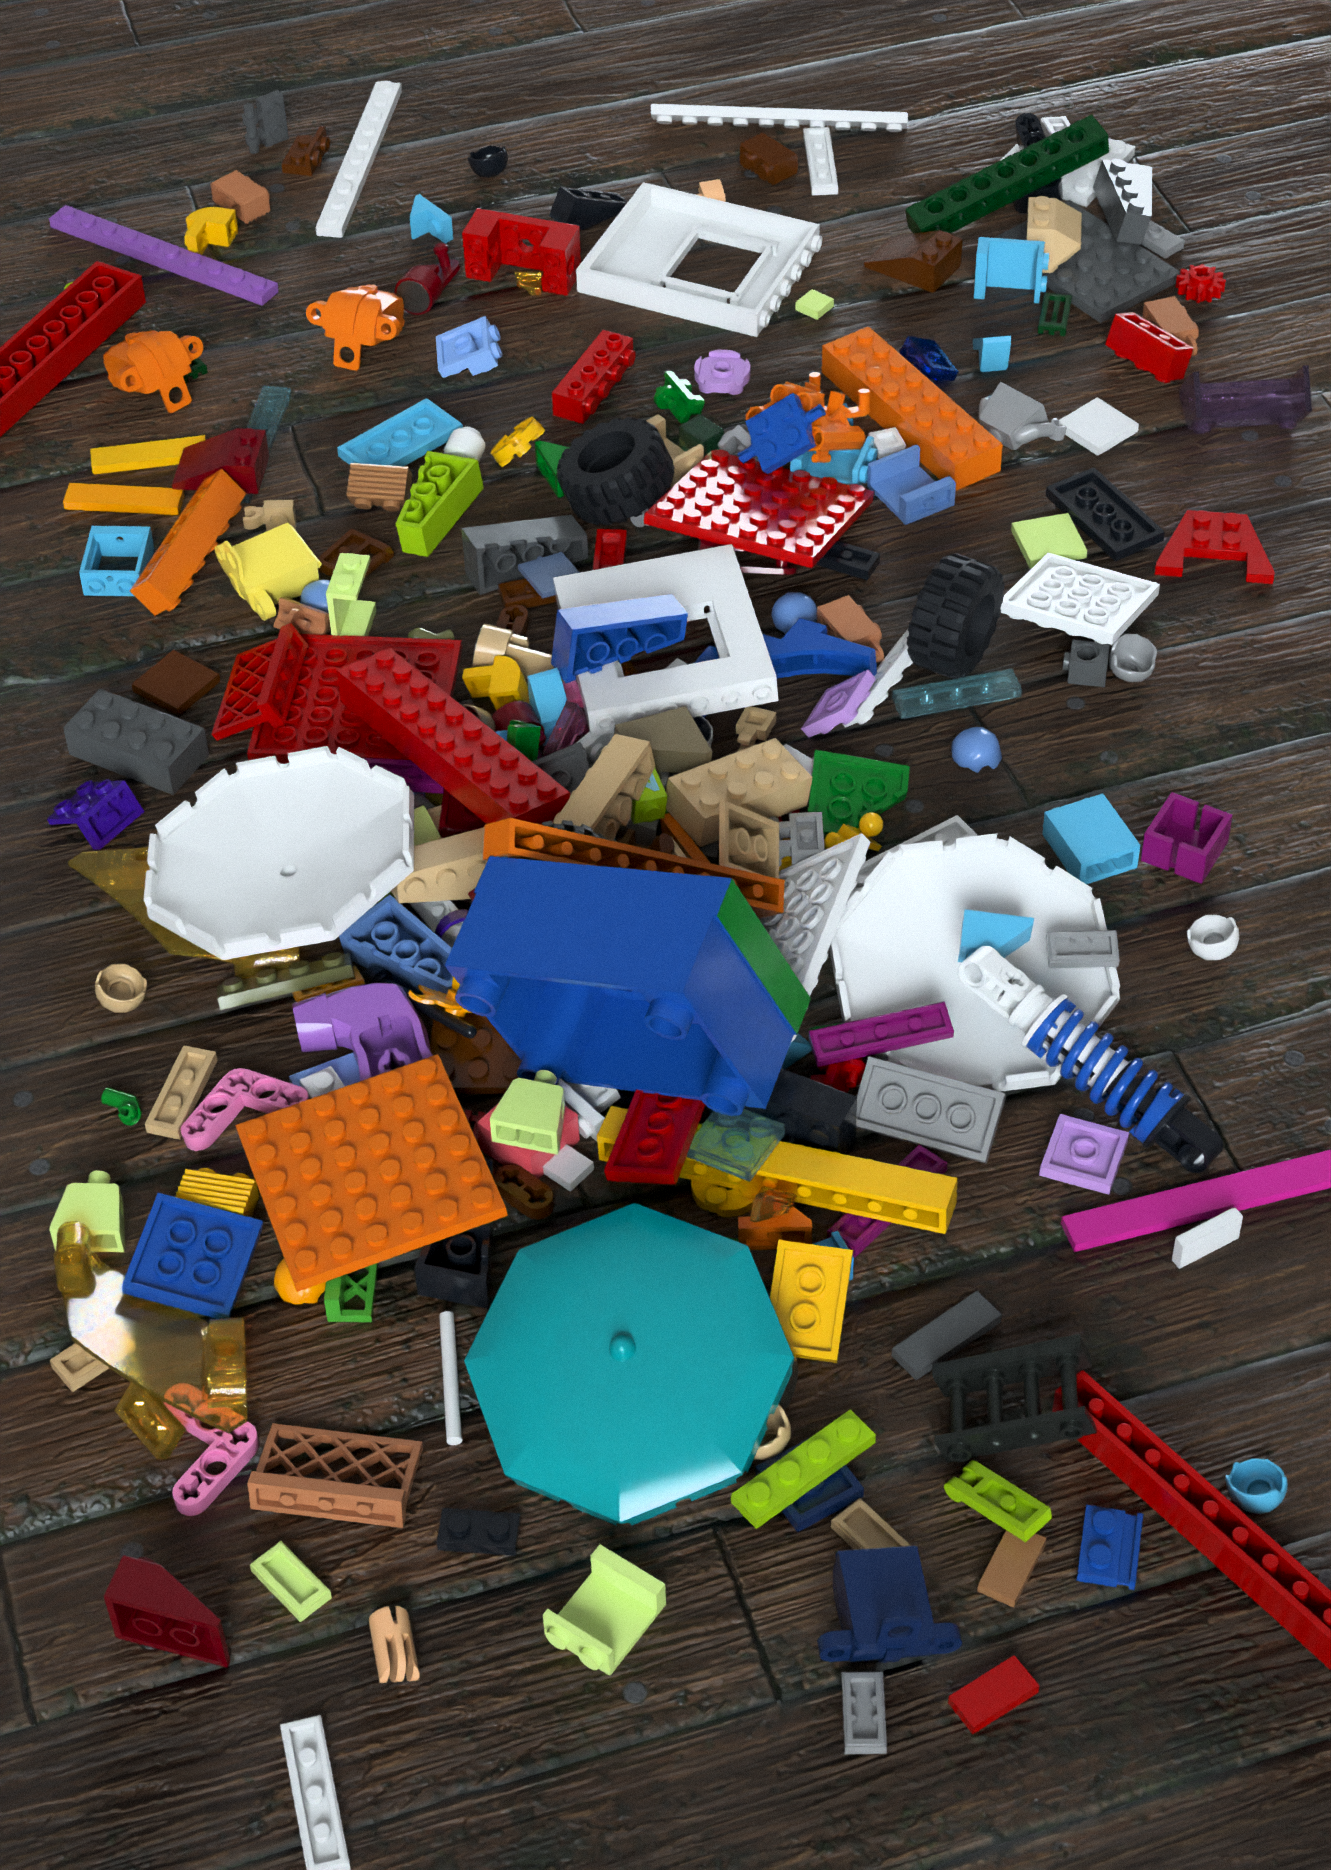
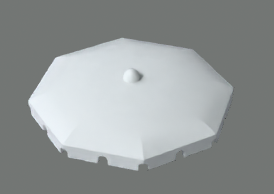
(280, 853)
(903, 945)

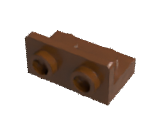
(306, 153)

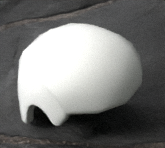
(1213, 937)

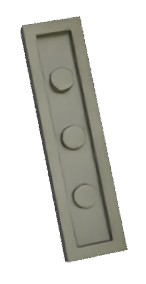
(274, 983)

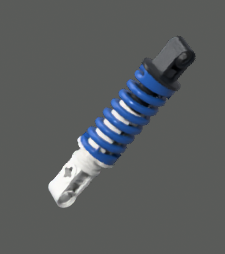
(1097, 1065)

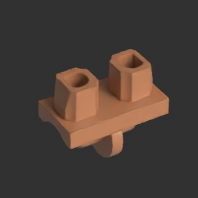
(303, 617)

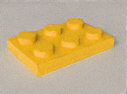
(811, 1297)

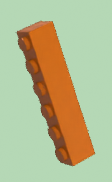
(188, 543)

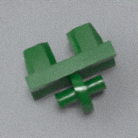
(678, 398)

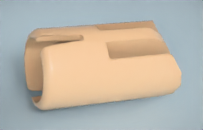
(393, 1645)

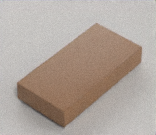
(1011, 1568)

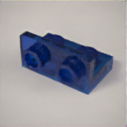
(928, 358)

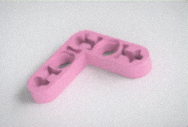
(204, 1127)
(220, 1450)

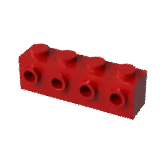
(593, 376)

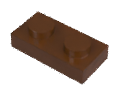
(522, 593)

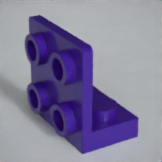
(99, 810)

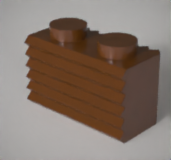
(768, 159)

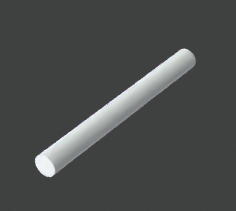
(450, 1378)

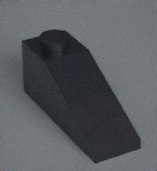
(585, 206)

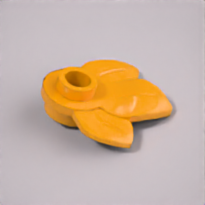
(439, 998)

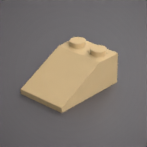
(748, 841)

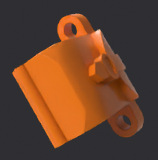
(357, 319)
(152, 363)

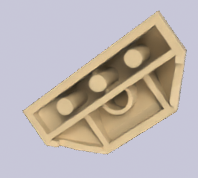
(1057, 226)

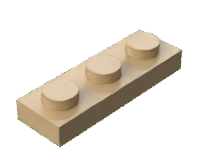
(181, 1091)

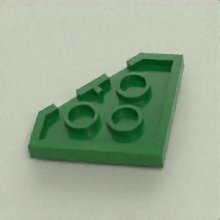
(852, 786)

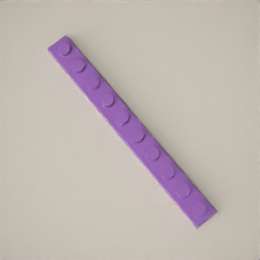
(164, 255)

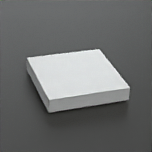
(1098, 426)

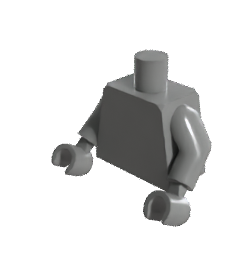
(1016, 418)

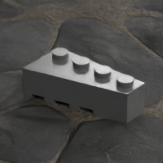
(497, 549)

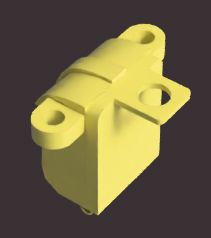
(269, 567)

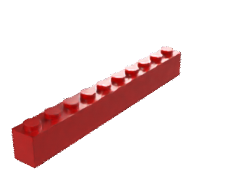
(1206, 1518)

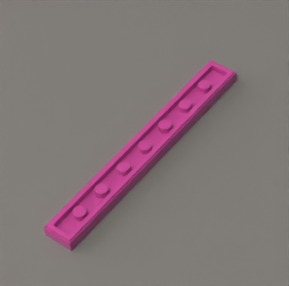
(1198, 1201)

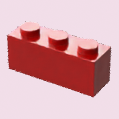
(1149, 347)

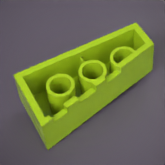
(437, 501)

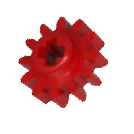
(1200, 283)

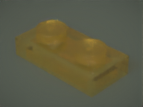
(150, 1421)

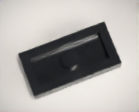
(850, 560)
(479, 1531)

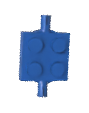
(781, 433)

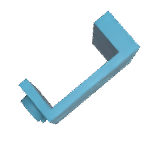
(1010, 265)

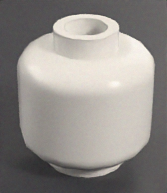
(465, 443)

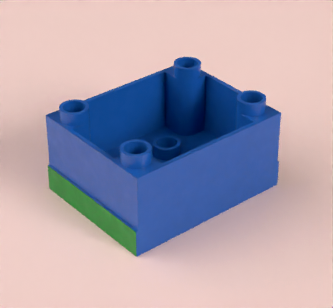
(629, 980)

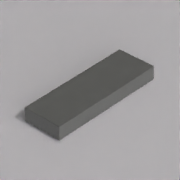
(946, 1335)

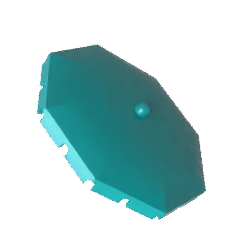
(629, 1365)

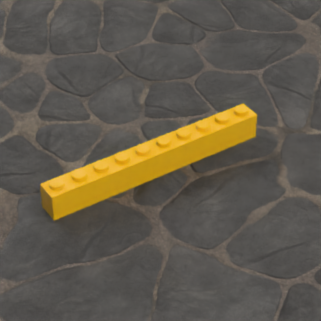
(831, 1181)

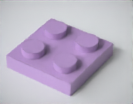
(839, 704)
(1084, 1154)

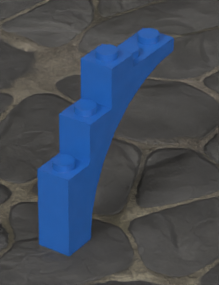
(811, 651)

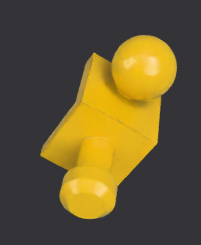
(870, 826)

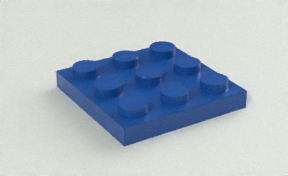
(192, 1257)

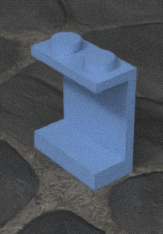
(907, 487)

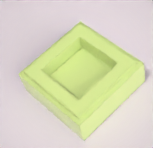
(814, 304)

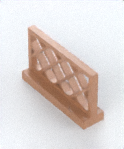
(329, 1496)

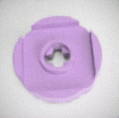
(731, 381)

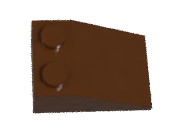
(918, 258)

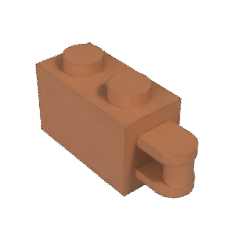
(1172, 318)
(850, 623)

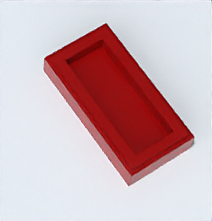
(993, 1694)

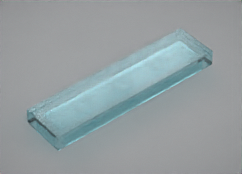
(956, 693)

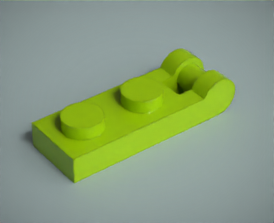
(998, 1500)

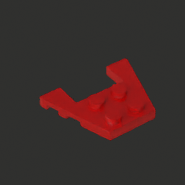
(1216, 537)

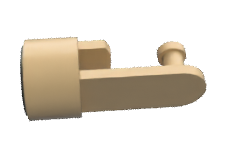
(499, 641)

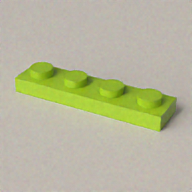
(803, 1468)

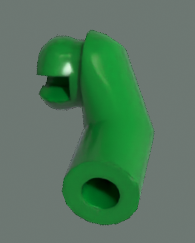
(127, 1105)

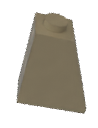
(673, 739)

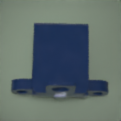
(883, 1609)

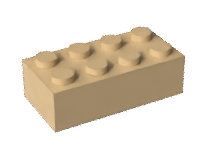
(756, 778)

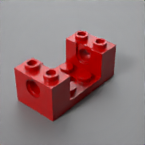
(497, 237)

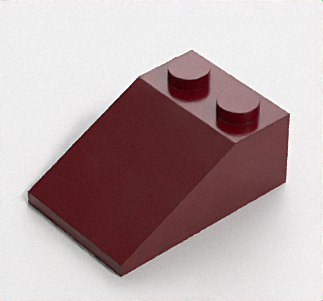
(238, 452)
(162, 1614)

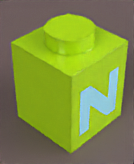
(651, 803)

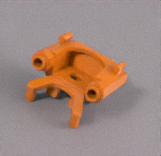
(829, 431)

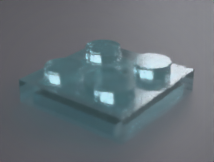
(736, 1142)

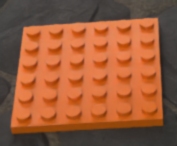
(369, 1172)

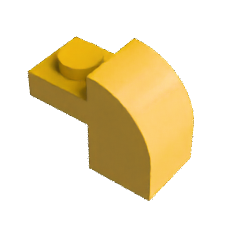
(210, 226)
(500, 682)

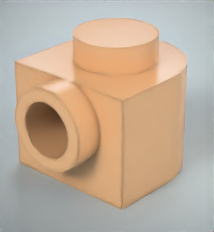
(712, 189)

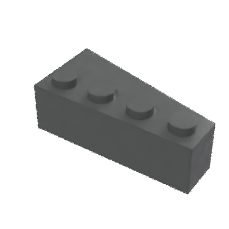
(1125, 198)

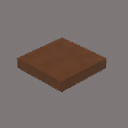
(175, 682)

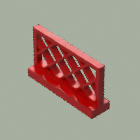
(282, 668)

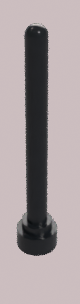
(380, 975)

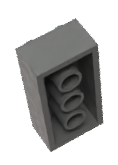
(136, 741)

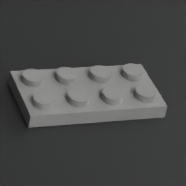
(928, 1109)

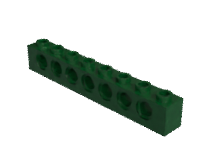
(1010, 178)

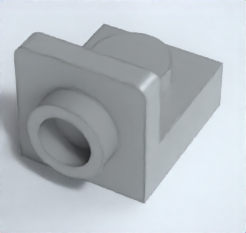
(735, 440)

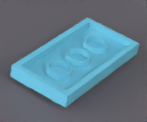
(401, 437)

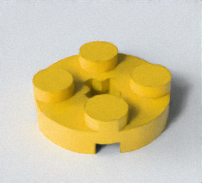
(517, 441)
(719, 1199)

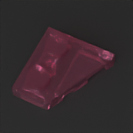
(568, 730)

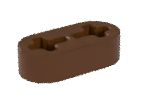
(515, 612)
(527, 1188)

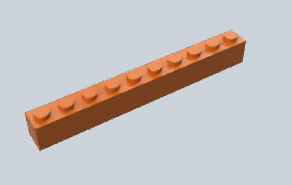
(538, 842)

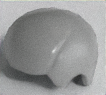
(1132, 658)

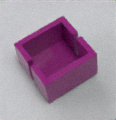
(1176, 843)

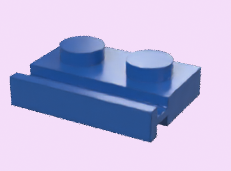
(1109, 1547)

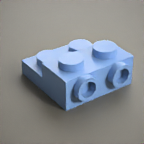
(468, 347)

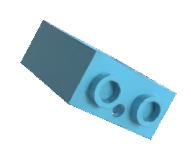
(104, 541)

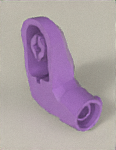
(370, 1020)

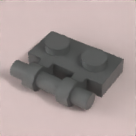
(271, 118)

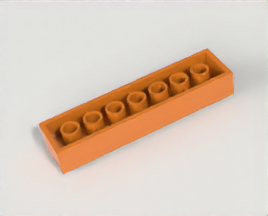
(906, 399)

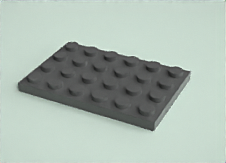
(1105, 273)

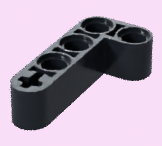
(1029, 132)

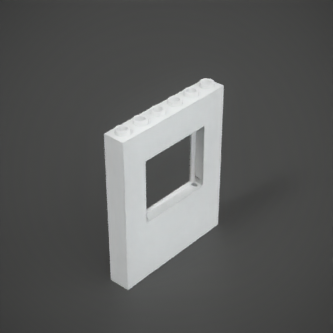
(657, 233)
(696, 579)

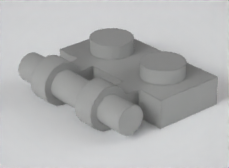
(804, 833)

